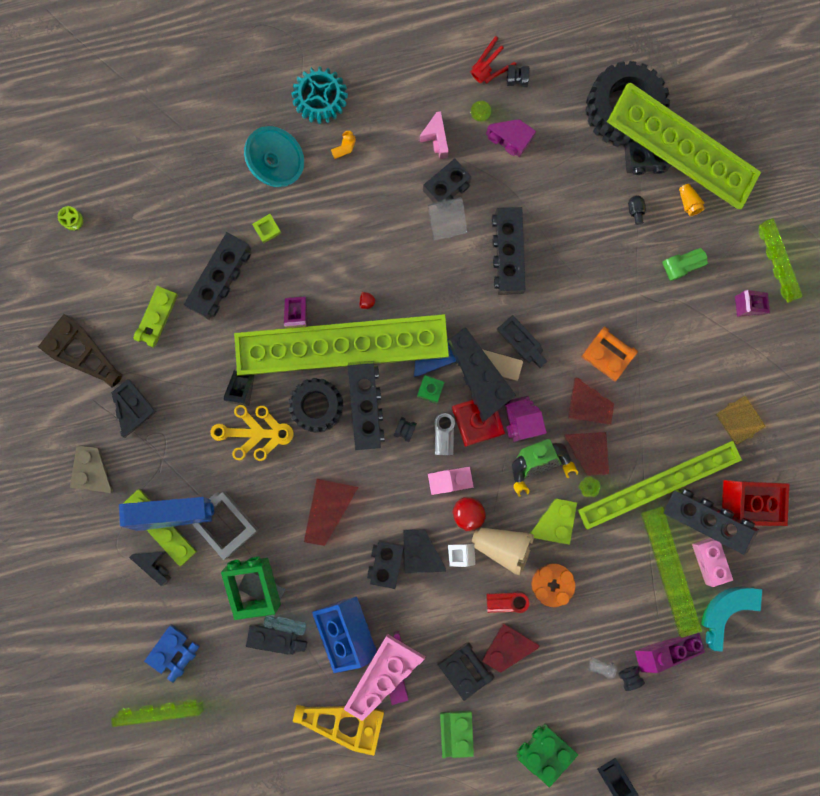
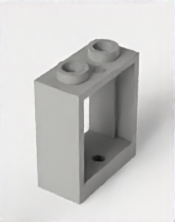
(250, 529)

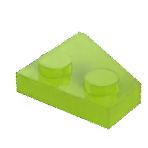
(556, 522)

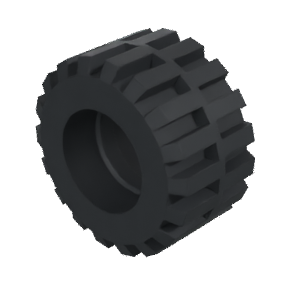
(310, 387)

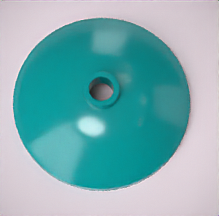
(280, 149)

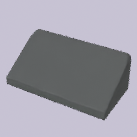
(252, 586)

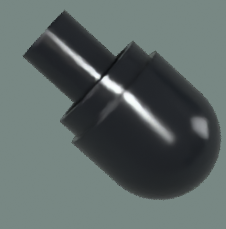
(637, 208)

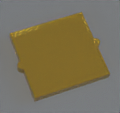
(740, 420)

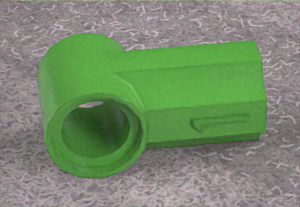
(680, 265)

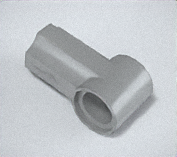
(444, 437)

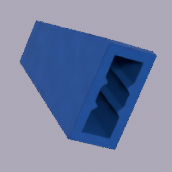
(165, 513)

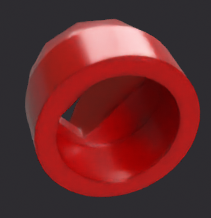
(366, 300)

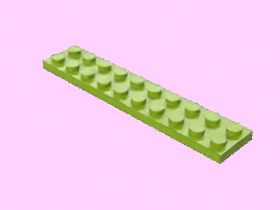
(340, 344)

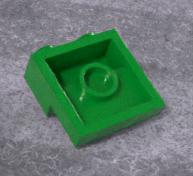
(546, 755)

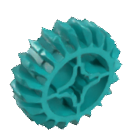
(331, 84)

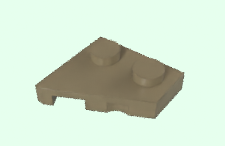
(89, 470)

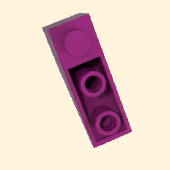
(669, 653)

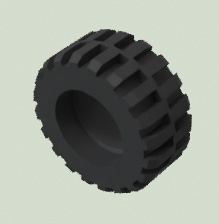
(616, 79)

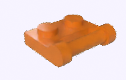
(605, 359)

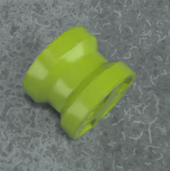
(65, 216)

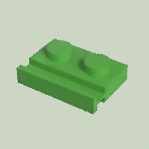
(456, 734)

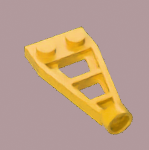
(367, 733)

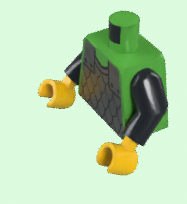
(538, 459)

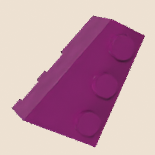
(524, 419)

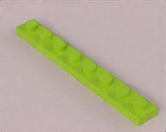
(659, 485)

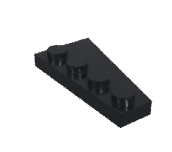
(484, 380)

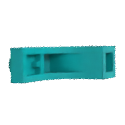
(725, 605)

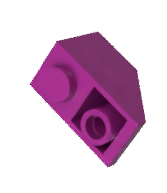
(512, 135)

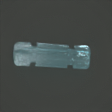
(284, 624)

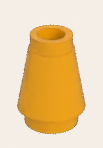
(691, 200)

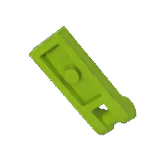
(155, 316)

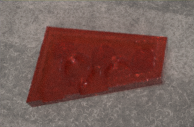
(326, 510)

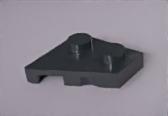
(131, 407)
(420, 553)

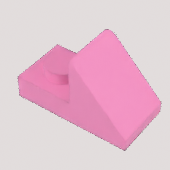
(436, 132)
(450, 480)

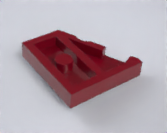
(508, 649)

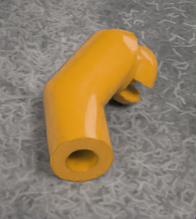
(346, 146)

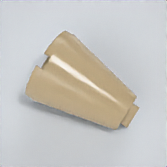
(504, 547)

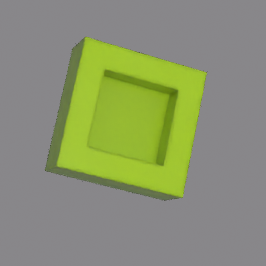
(266, 228)

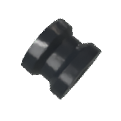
(405, 429)
(631, 678)

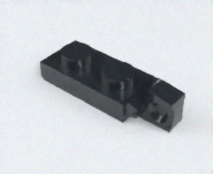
(522, 341)
(274, 640)

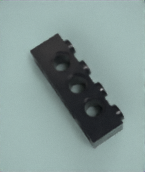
(512, 218)
(228, 246)
(363, 438)
(678, 510)

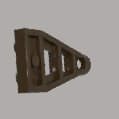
(60, 338)

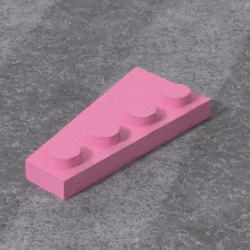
(387, 669)

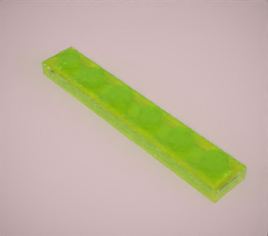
(671, 572)

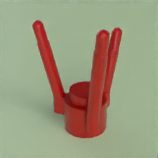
(481, 70)

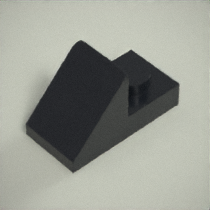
(147, 562)

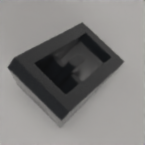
(239, 389)

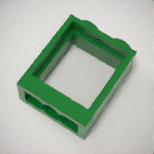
(254, 608)

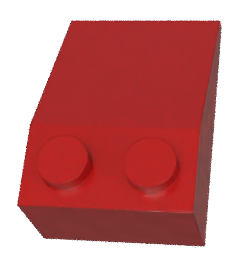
(757, 501)

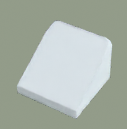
(461, 555)

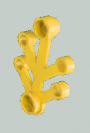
(256, 433)

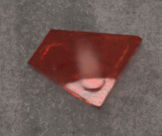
(589, 405)
(590, 451)

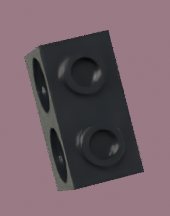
(649, 161)
(443, 180)
(391, 565)

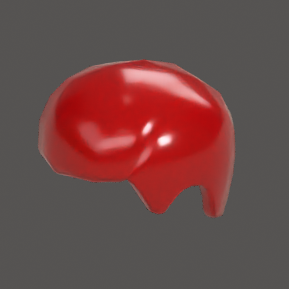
(469, 514)

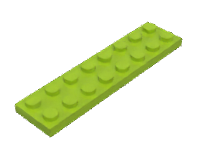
(683, 146)

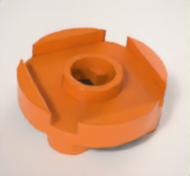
(543, 592)

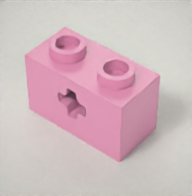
(712, 562)

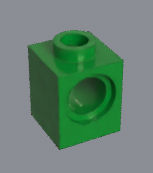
(430, 389)

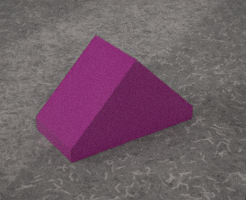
(752, 303)
(295, 312)

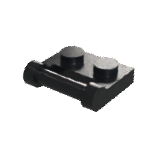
(459, 674)

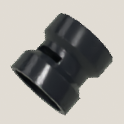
(518, 75)

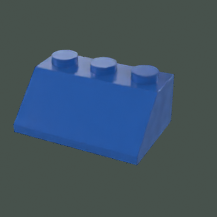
(345, 635)

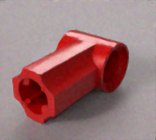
(504, 602)

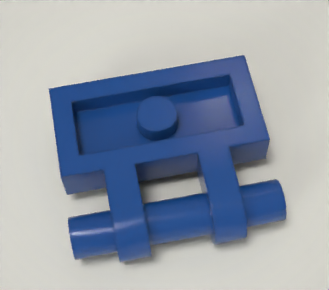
(167, 648)

